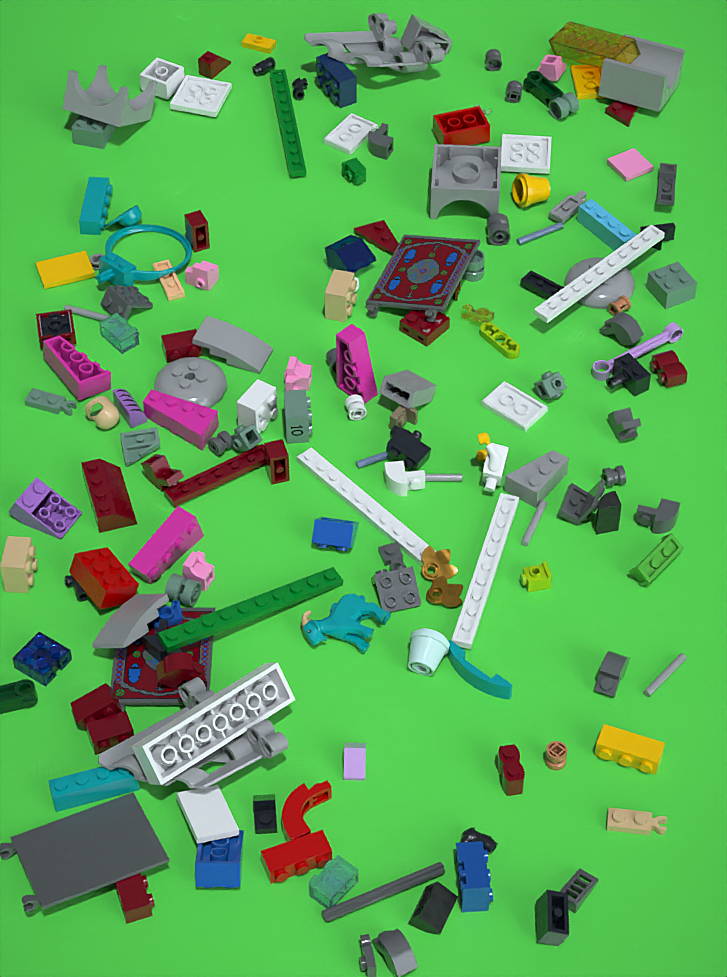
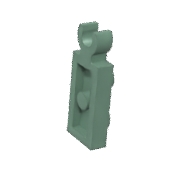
(49, 402)

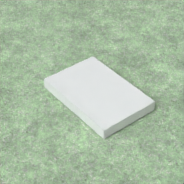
(350, 134)
(514, 406)
(207, 814)

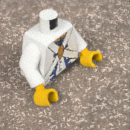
(495, 462)

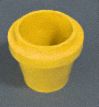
(530, 189)

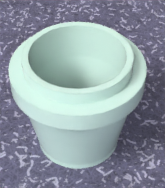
(426, 651)

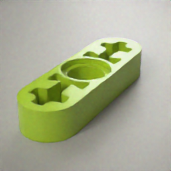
(508, 348)

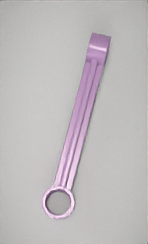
(671, 333)

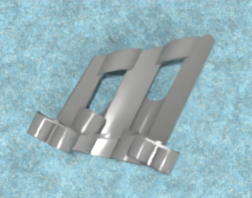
(377, 47)
(256, 743)

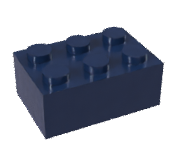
(336, 80)

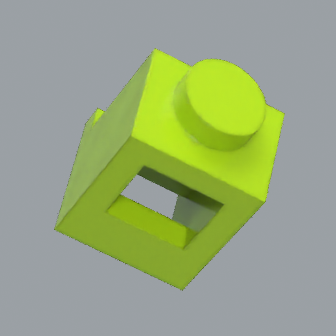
(536, 577)

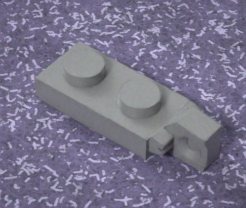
(567, 207)

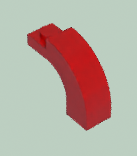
(298, 804)

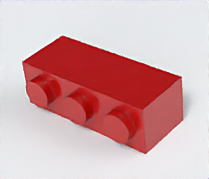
(296, 856)

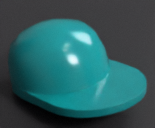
(128, 218)

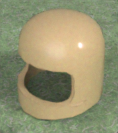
(107, 417)

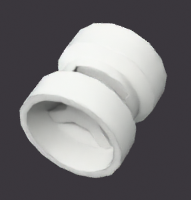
(355, 407)

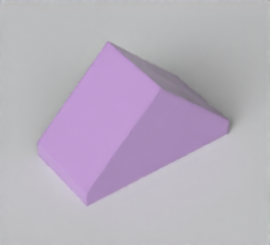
(354, 761)

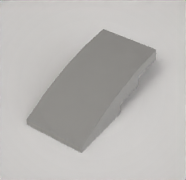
(233, 344)
(130, 621)

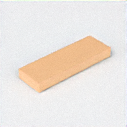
(170, 282)

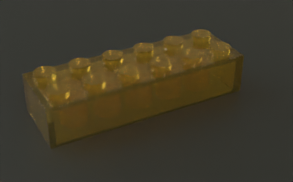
(592, 45)

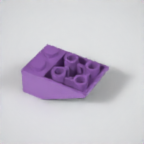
(44, 510)

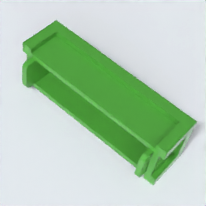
(657, 560)

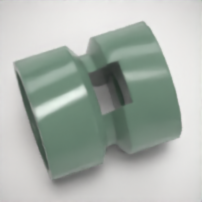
(563, 106)
(475, 269)
(184, 590)

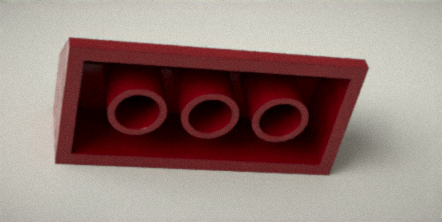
(108, 495)

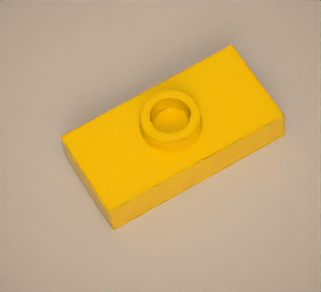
(258, 43)

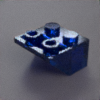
(349, 254)

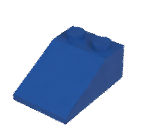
(220, 862)

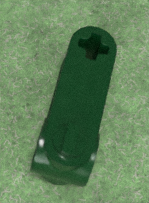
(541, 87)
(17, 696)

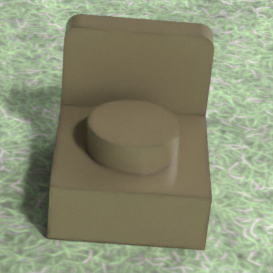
(403, 415)

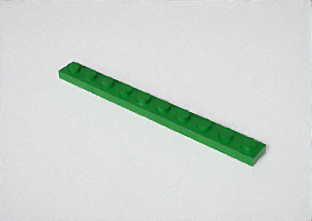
(288, 123)
(249, 609)

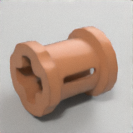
(619, 305)

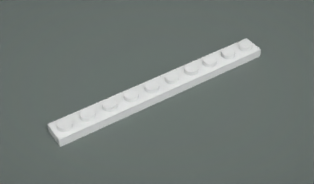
(598, 274)
(363, 504)
(485, 571)

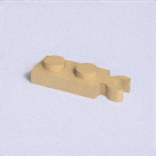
(634, 822)

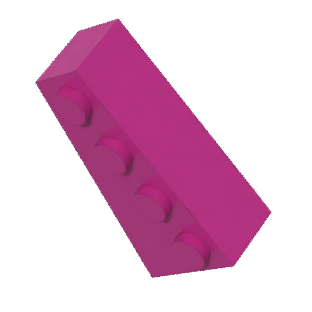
(354, 364)
(75, 369)
(182, 417)
(166, 545)

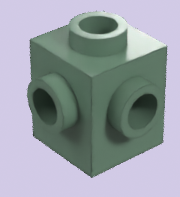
(550, 385)
(245, 437)

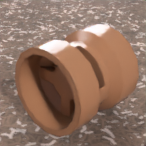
(556, 755)

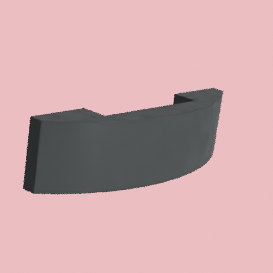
(666, 184)

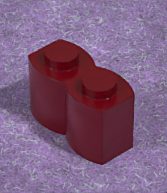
(668, 369)
(510, 770)

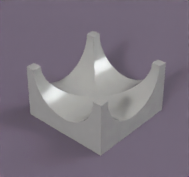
(104, 104)
(465, 174)

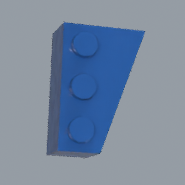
(473, 876)

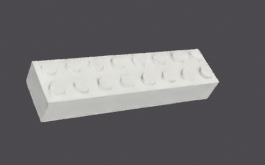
(212, 723)

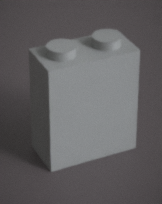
(407, 389)

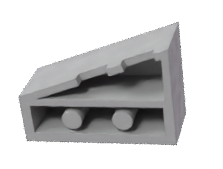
(537, 478)

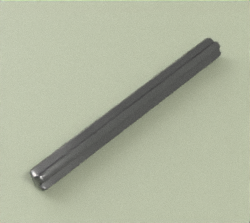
(383, 892)

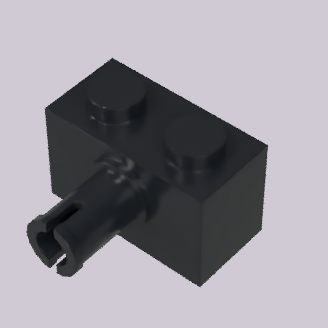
(629, 374)

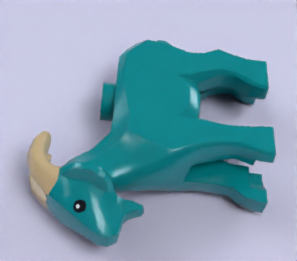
(345, 622)

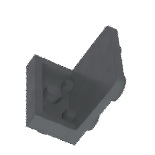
(122, 300)
(578, 503)
(397, 588)

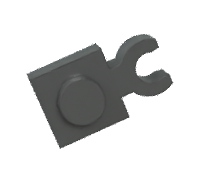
(391, 555)
(367, 961)

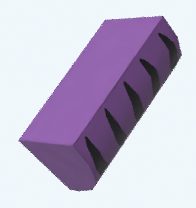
(128, 408)

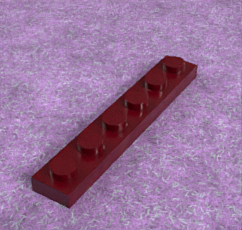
(216, 476)

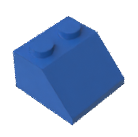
(334, 532)

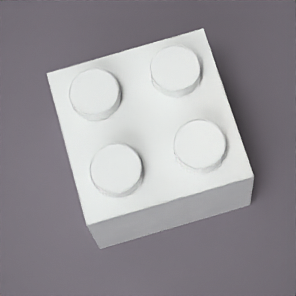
(166, 74)
(258, 405)

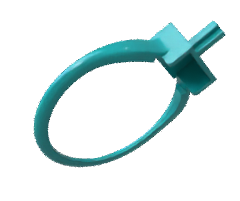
(123, 273)

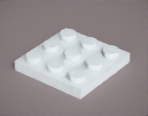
(200, 96)
(525, 153)

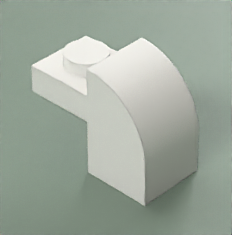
(400, 481)

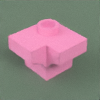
(552, 67)
(202, 275)
(298, 375)
(198, 569)

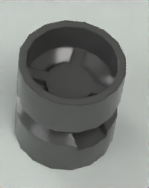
(498, 229)

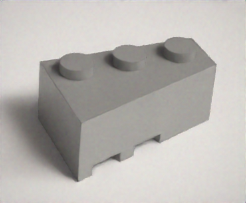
(420, 30)

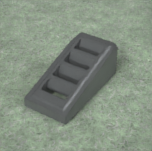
(574, 904)

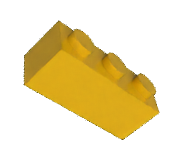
(629, 749)

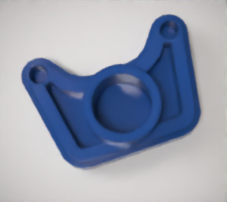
(172, 614)

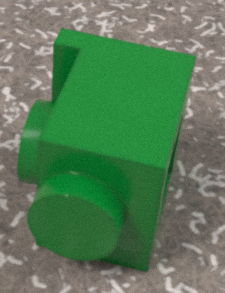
(354, 171)

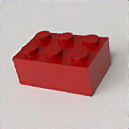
(462, 127)
(103, 577)

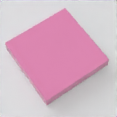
(630, 164)

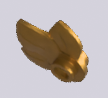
(438, 562)
(444, 593)

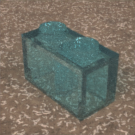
(119, 333)
(333, 882)

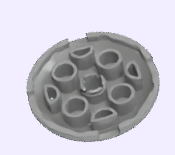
(609, 291)
(192, 380)

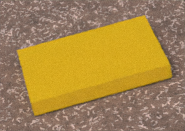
(586, 81)
(65, 269)

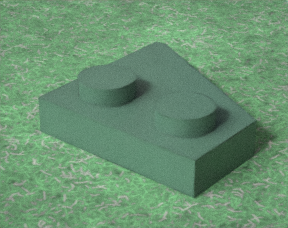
(139, 444)

